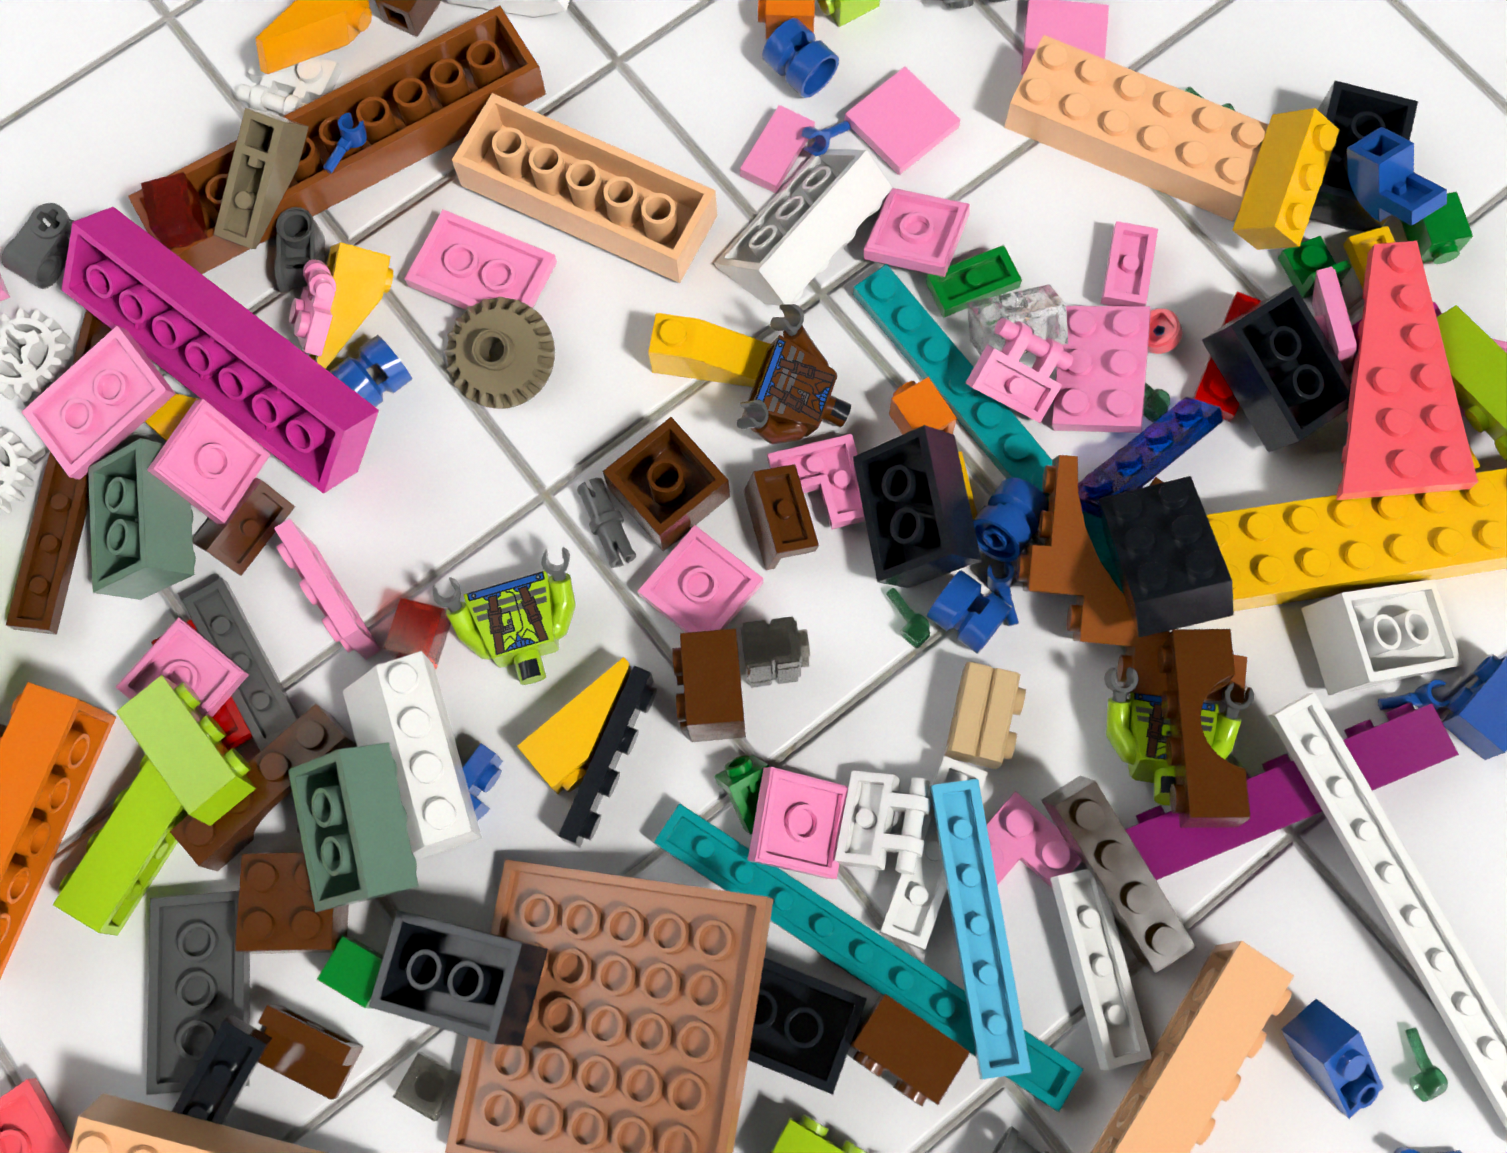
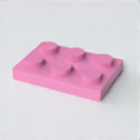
(474, 263)
(1107, 372)
(98, 402)
(324, 590)

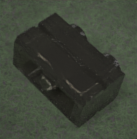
(774, 651)

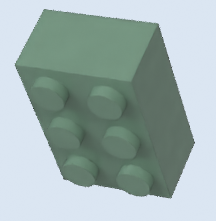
(137, 526)
(353, 826)

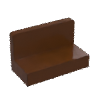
(779, 514)
(246, 528)
(307, 1051)

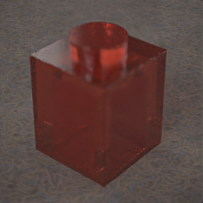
(174, 210)
(418, 629)

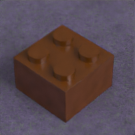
(667, 483)
(712, 685)
(279, 908)
(909, 1050)

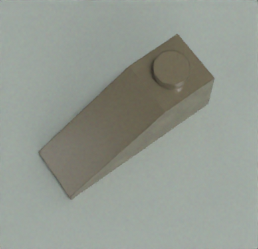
(259, 175)

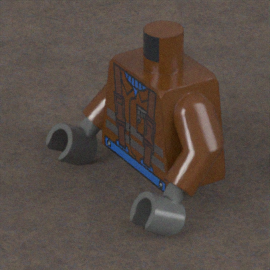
(792, 386)

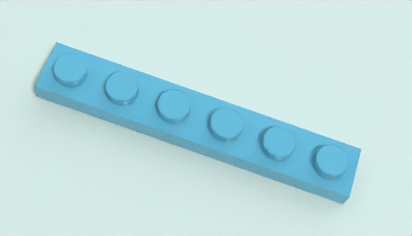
(979, 930)

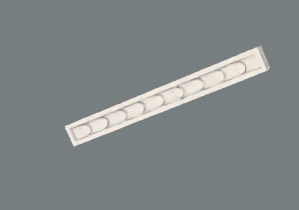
(1399, 892)

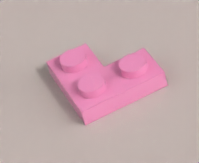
(828, 468)
(1027, 835)

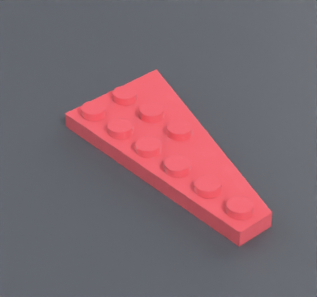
(1402, 397)

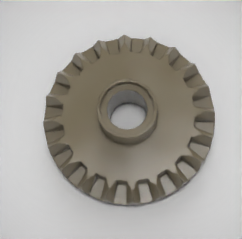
(525, 360)

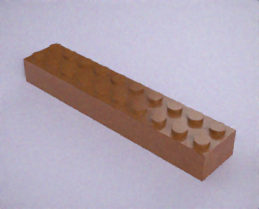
(408, 114)

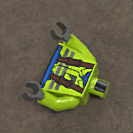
(515, 618)
(1140, 731)

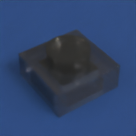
(427, 1086)

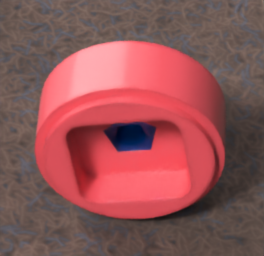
(1164, 331)

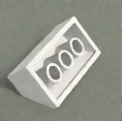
(805, 225)
(405, 707)

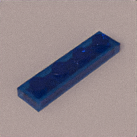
(1149, 452)

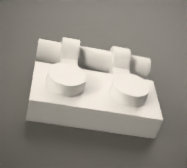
(303, 80)
(869, 821)

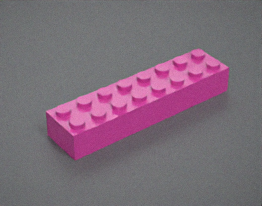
(218, 348)

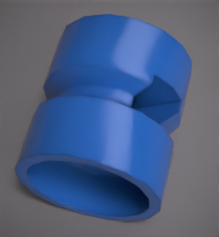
(798, 55)
(376, 353)
(1009, 519)
(969, 611)

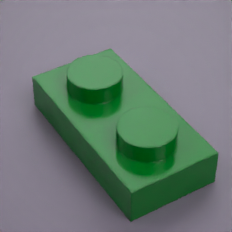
(973, 280)

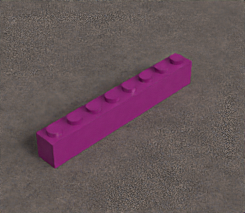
(1282, 797)

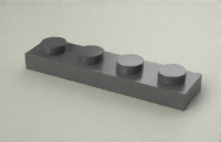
(261, 695)

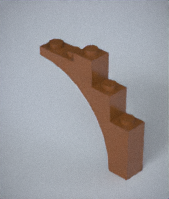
(1101, 611)

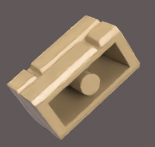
(984, 716)

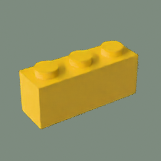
(1286, 179)

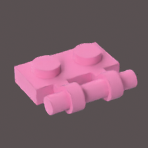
(312, 312)
(1014, 383)

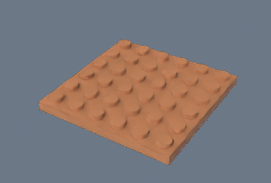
(632, 1021)

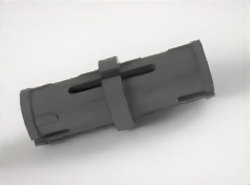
(606, 522)

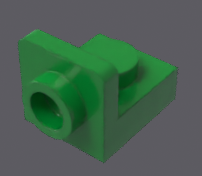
(1304, 261)
(742, 783)

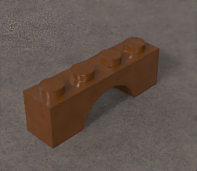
(305, 740)
(1207, 787)

